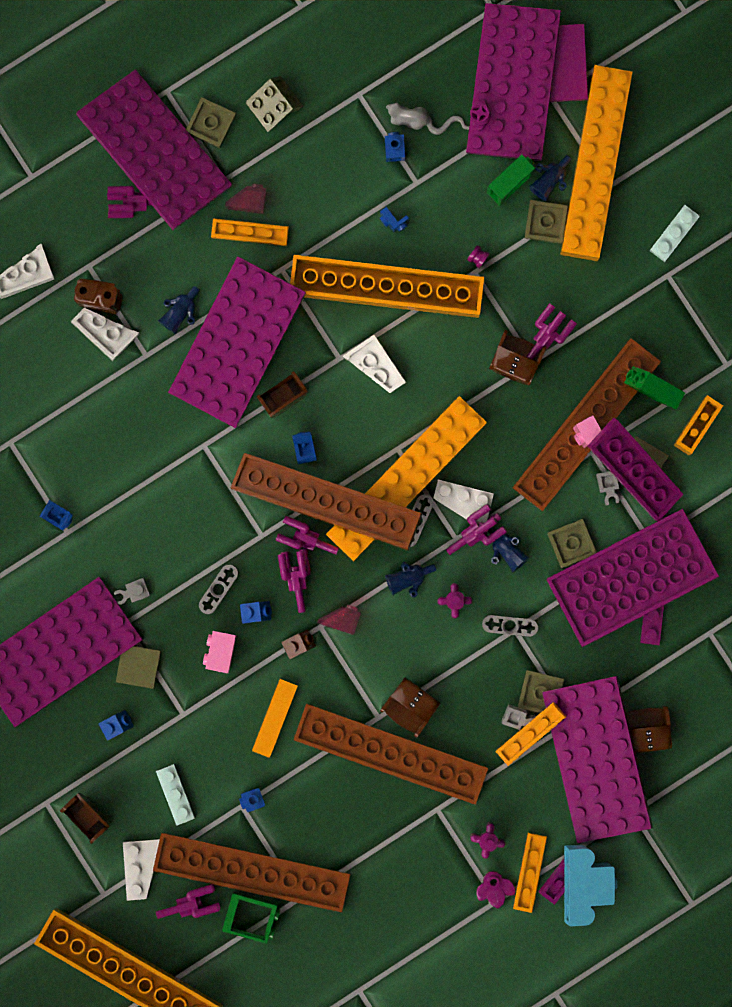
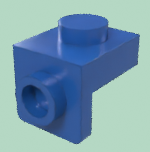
(389, 220)
(304, 447)
(56, 515)
(255, 612)
(116, 725)
(252, 800)

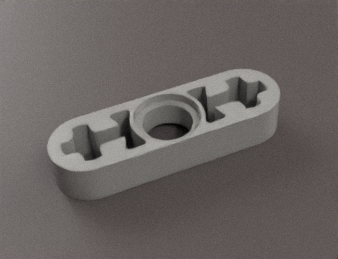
(427, 509)
(226, 588)
(515, 620)

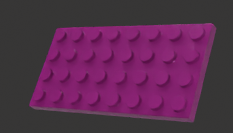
(514, 80)
(154, 149)
(237, 342)
(632, 578)
(62, 650)
(598, 760)

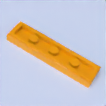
(250, 232)
(274, 718)
(530, 733)
(529, 872)

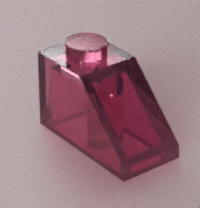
(249, 199)
(342, 619)

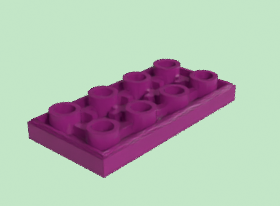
(570, 72)

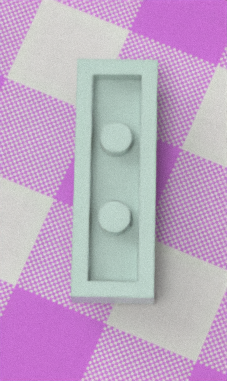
(674, 233)
(175, 794)

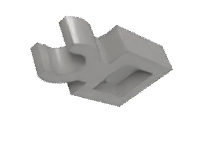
(608, 483)
(135, 591)
(516, 717)

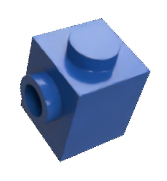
(394, 147)

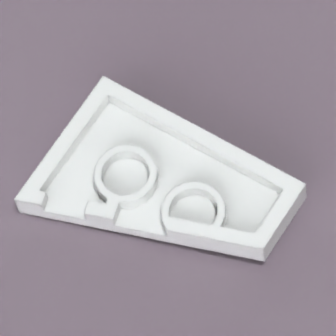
(26, 274)
(105, 334)
(376, 363)
(462, 499)
(139, 864)

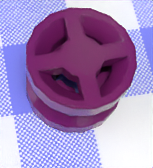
(478, 111)
(478, 256)

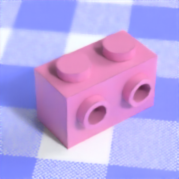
(586, 431)
(220, 652)

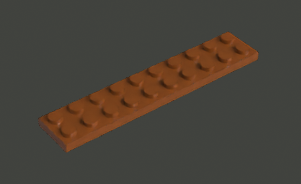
(602, 401)
(326, 501)
(390, 754)
(251, 872)

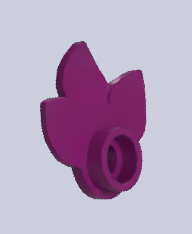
(495, 892)

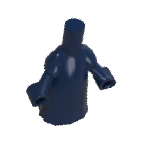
(546, 183)
(182, 306)
(510, 552)
(409, 576)

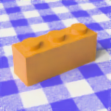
(698, 425)

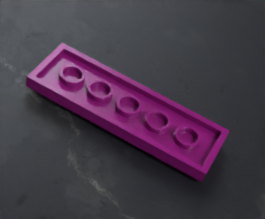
(635, 469)

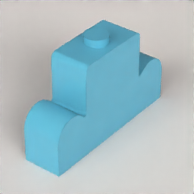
(585, 885)

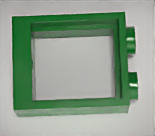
(511, 179)
(654, 387)
(246, 934)

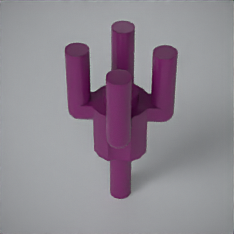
(132, 202)
(548, 333)
(478, 530)
(304, 537)
(296, 575)
(454, 600)
(487, 840)
(191, 904)

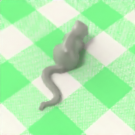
(418, 118)

